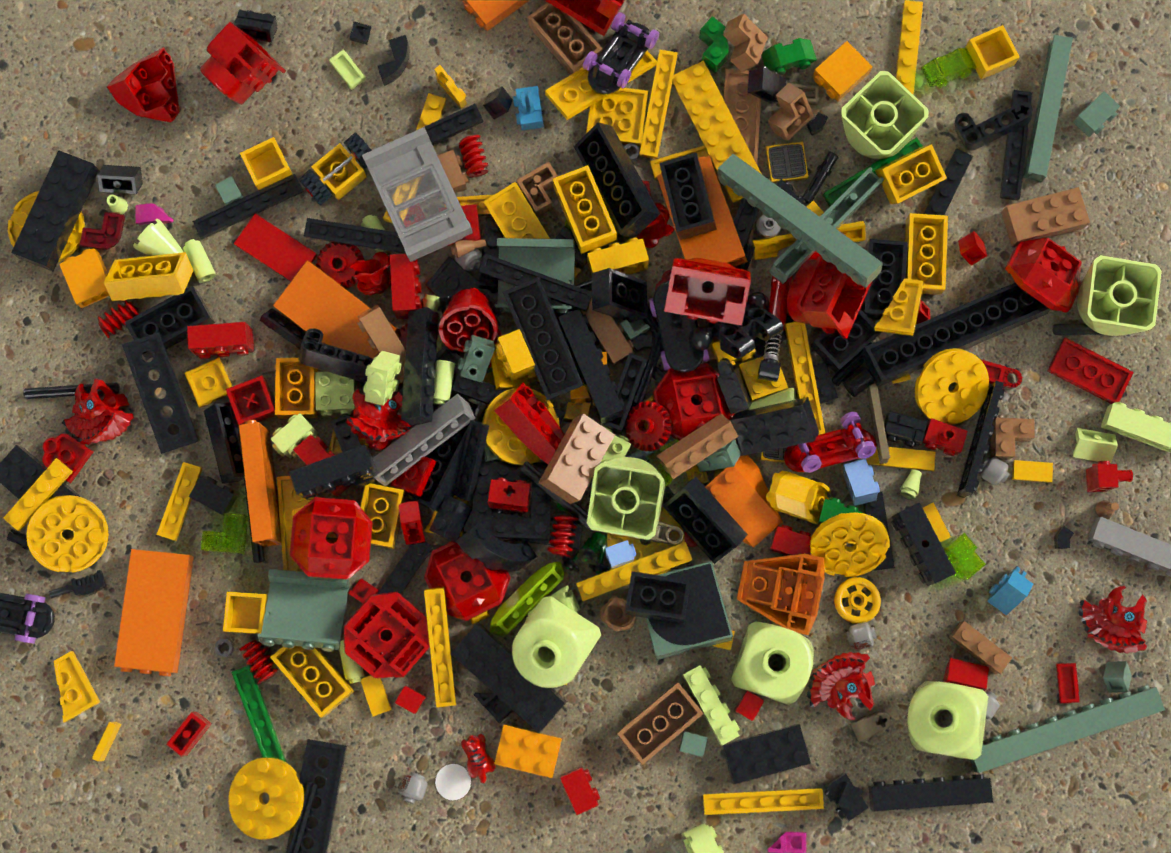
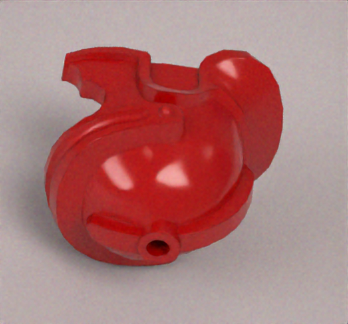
(657, 228)
(374, 274)

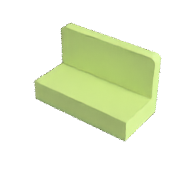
(1095, 445)

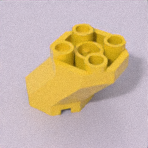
(797, 496)

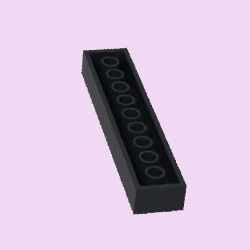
(956, 328)

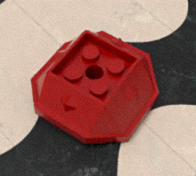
(1046, 272)
(679, 388)
(325, 559)
(462, 598)
(389, 655)

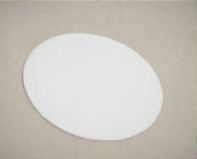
(453, 782)

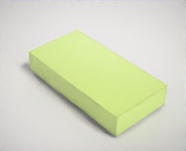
(347, 69)

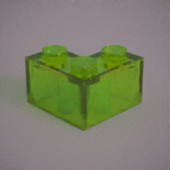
(231, 539)
(963, 557)

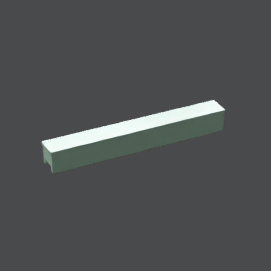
(1048, 108)
(835, 215)

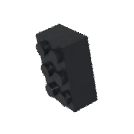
(619, 295)
(839, 351)
(657, 597)

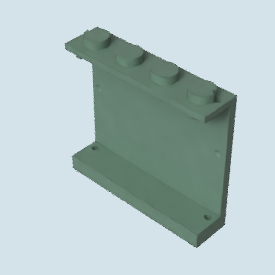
(545, 256)
(304, 611)

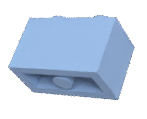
(860, 481)
(620, 554)

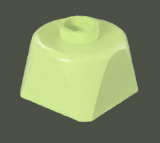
(883, 101)
(1131, 284)
(622, 516)
(553, 644)
(752, 665)
(967, 728)

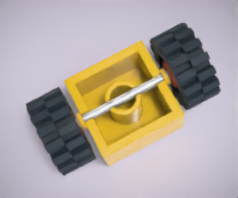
(337, 171)

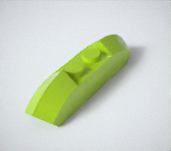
(526, 598)

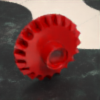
(348, 254)
(658, 428)

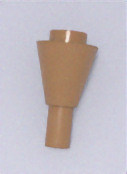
(463, 247)
(1106, 509)

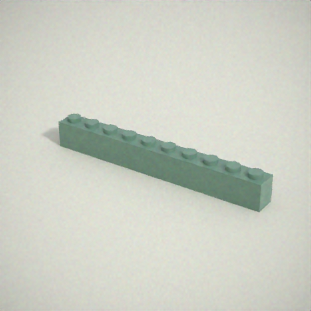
(800, 221)
(1068, 728)

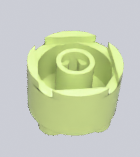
(701, 840)

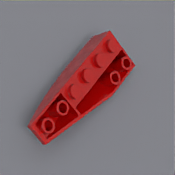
(531, 422)

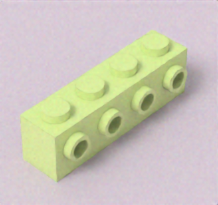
(1138, 426)
(709, 703)

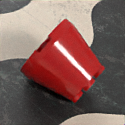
(467, 316)

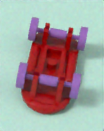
(832, 447)

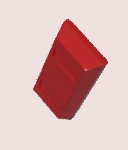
(1067, 683)

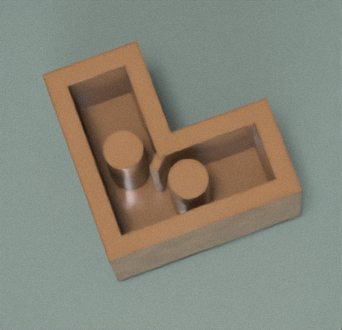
(748, 42)
(793, 114)
(535, 186)
(1006, 433)

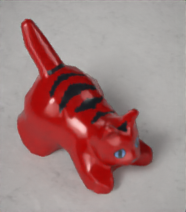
(479, 761)

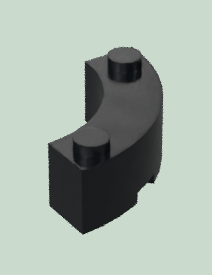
(495, 553)

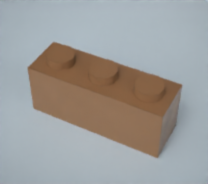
(980, 647)

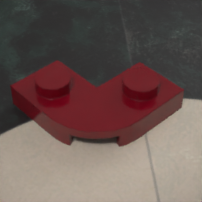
(107, 236)

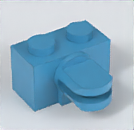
(529, 108)
(1010, 591)

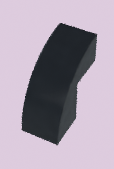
(392, 70)

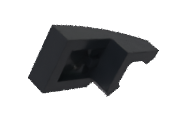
(494, 705)

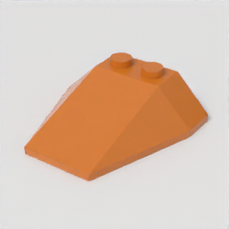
(743, 496)
(784, 589)

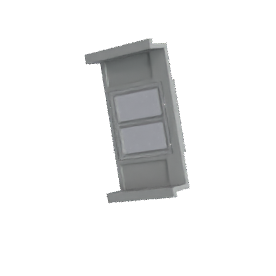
(417, 194)

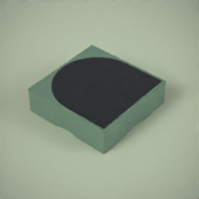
(705, 616)

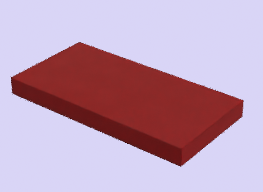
(274, 247)
(1090, 371)

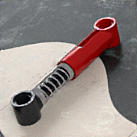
(769, 366)

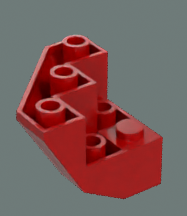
(148, 87)

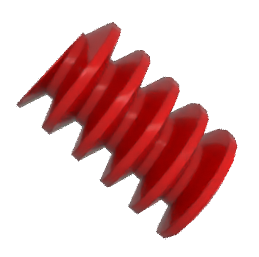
(472, 157)
(117, 317)
(562, 535)
(257, 657)

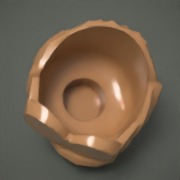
(614, 615)

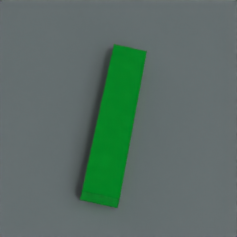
(834, 193)
(257, 713)

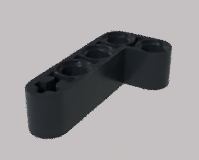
(994, 123)
(332, 359)

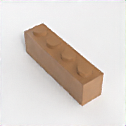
(382, 335)
(609, 335)
(697, 446)

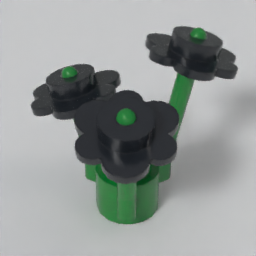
(596, 544)

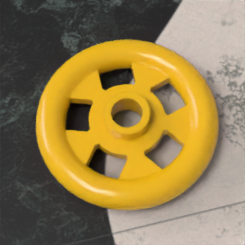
(842, 592)

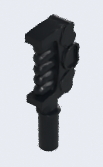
(83, 586)

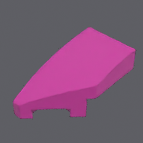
(149, 213)
(791, 843)

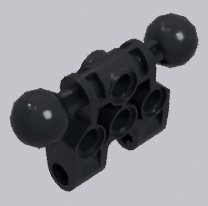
(737, 339)

